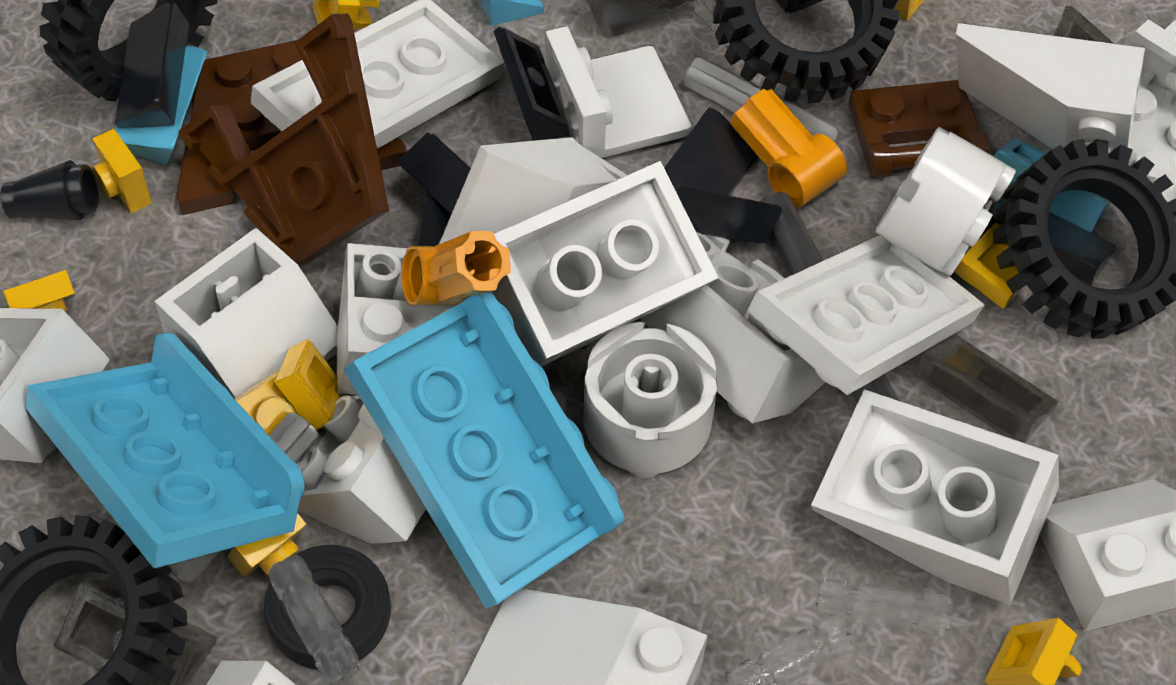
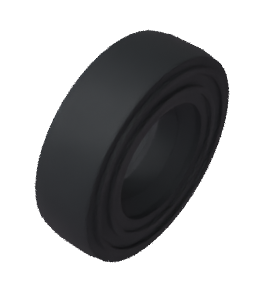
(346, 569)

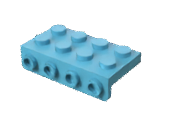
(486, 446)
(171, 455)

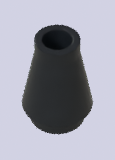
(53, 193)

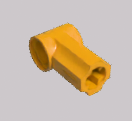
(794, 158)
(454, 269)

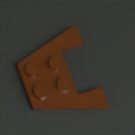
(230, 82)
(319, 173)

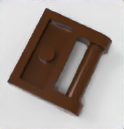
(908, 116)

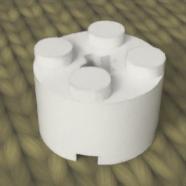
(945, 201)
(649, 398)

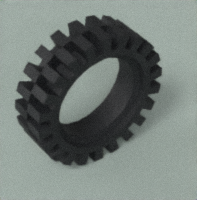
(75, 34)
(800, 69)
(1054, 286)
(99, 549)

